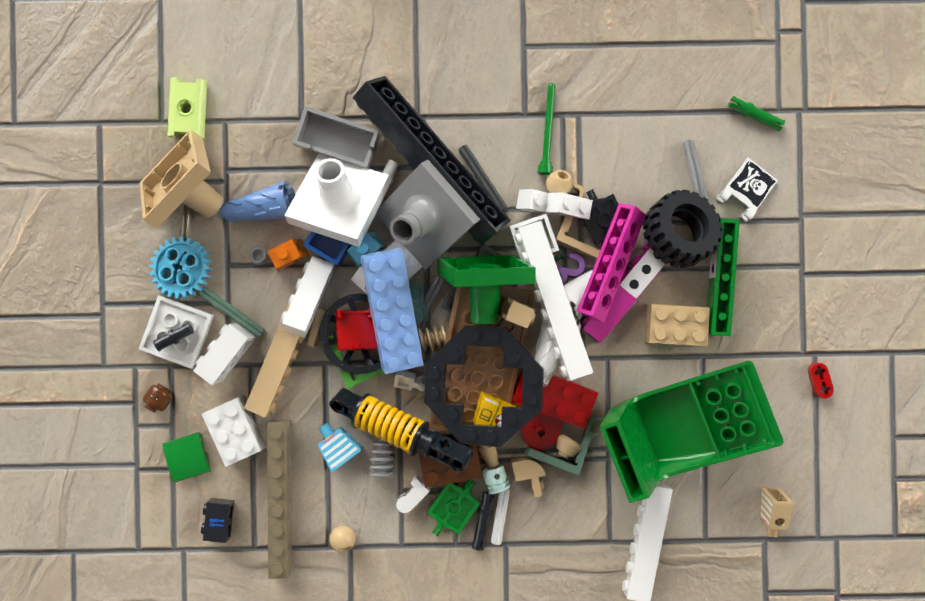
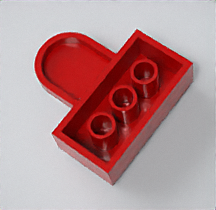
(561, 402)

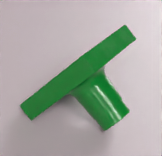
(484, 278)

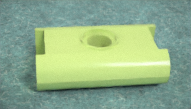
(186, 94)

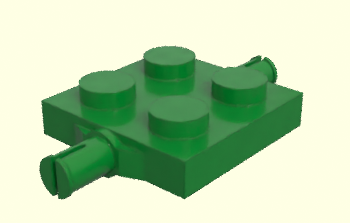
(453, 507)

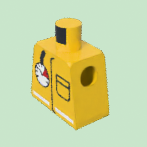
(489, 410)

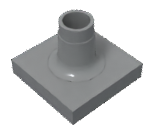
(426, 214)

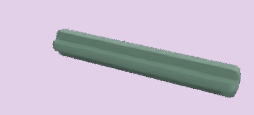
(231, 312)

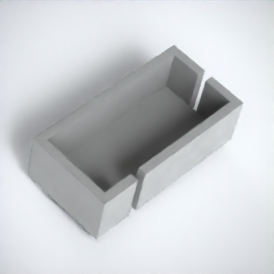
(336, 137)

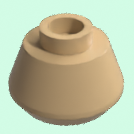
(567, 446)

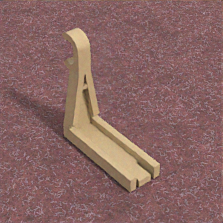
(570, 243)

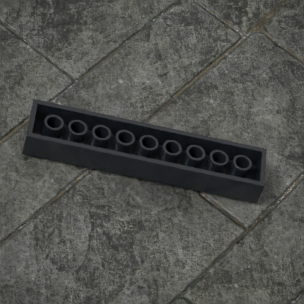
(419, 143)

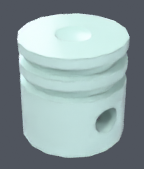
(496, 479)

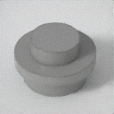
(259, 255)

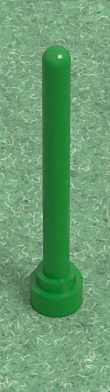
(545, 166)

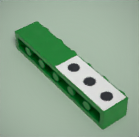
(722, 279)

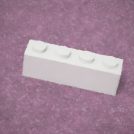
(307, 297)

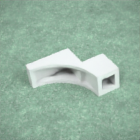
(554, 203)

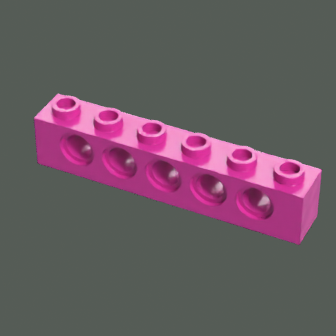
(611, 262)

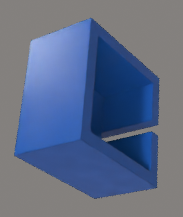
(327, 247)

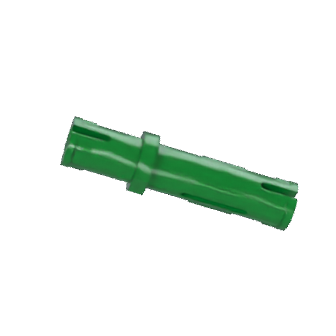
(748, 109)

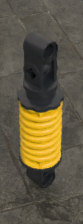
(399, 429)

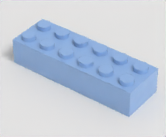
(391, 310)

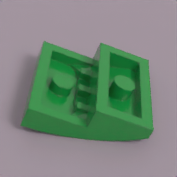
(186, 457)

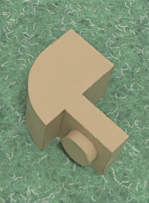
(529, 468)

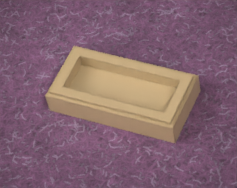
(314, 335)

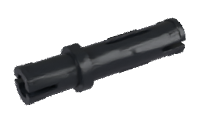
(483, 520)

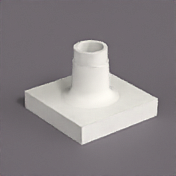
(338, 199)

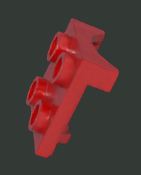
(355, 331)

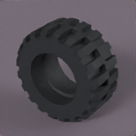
(700, 218)

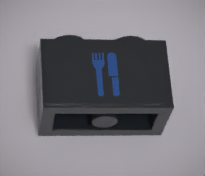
(217, 520)

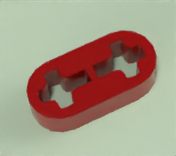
(824, 378)

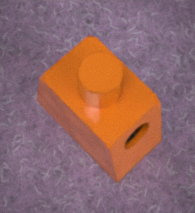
(288, 254)

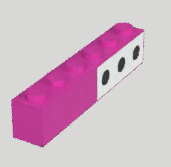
(631, 286)

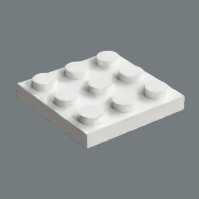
(171, 315)

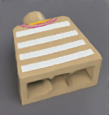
(775, 510)

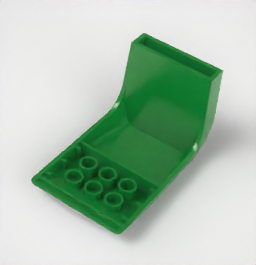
(689, 427)

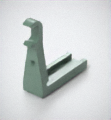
(578, 458)

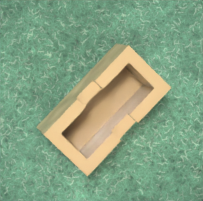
(517, 312)

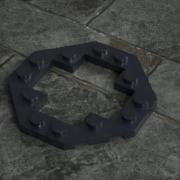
(453, 413)

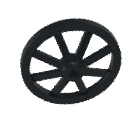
(350, 299)

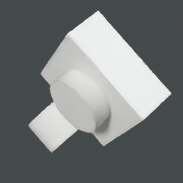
(407, 380)

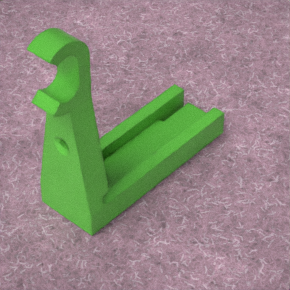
(350, 382)

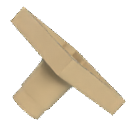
(179, 180)

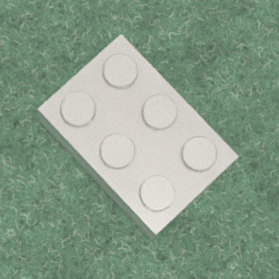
(224, 353)
(233, 431)

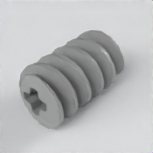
(383, 459)

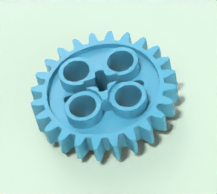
(165, 262)

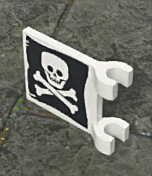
(748, 186)

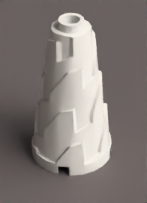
(545, 353)

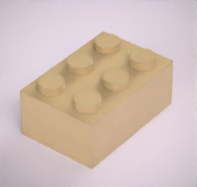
(677, 325)

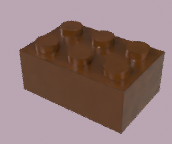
(440, 474)

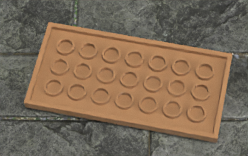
(483, 363)

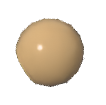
(559, 182)
(342, 538)

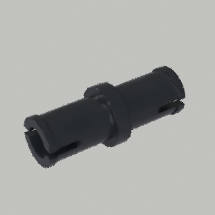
(173, 336)

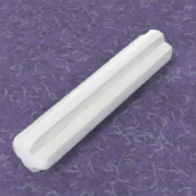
(500, 516)

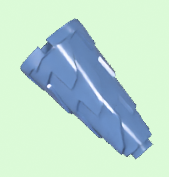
(261, 205)

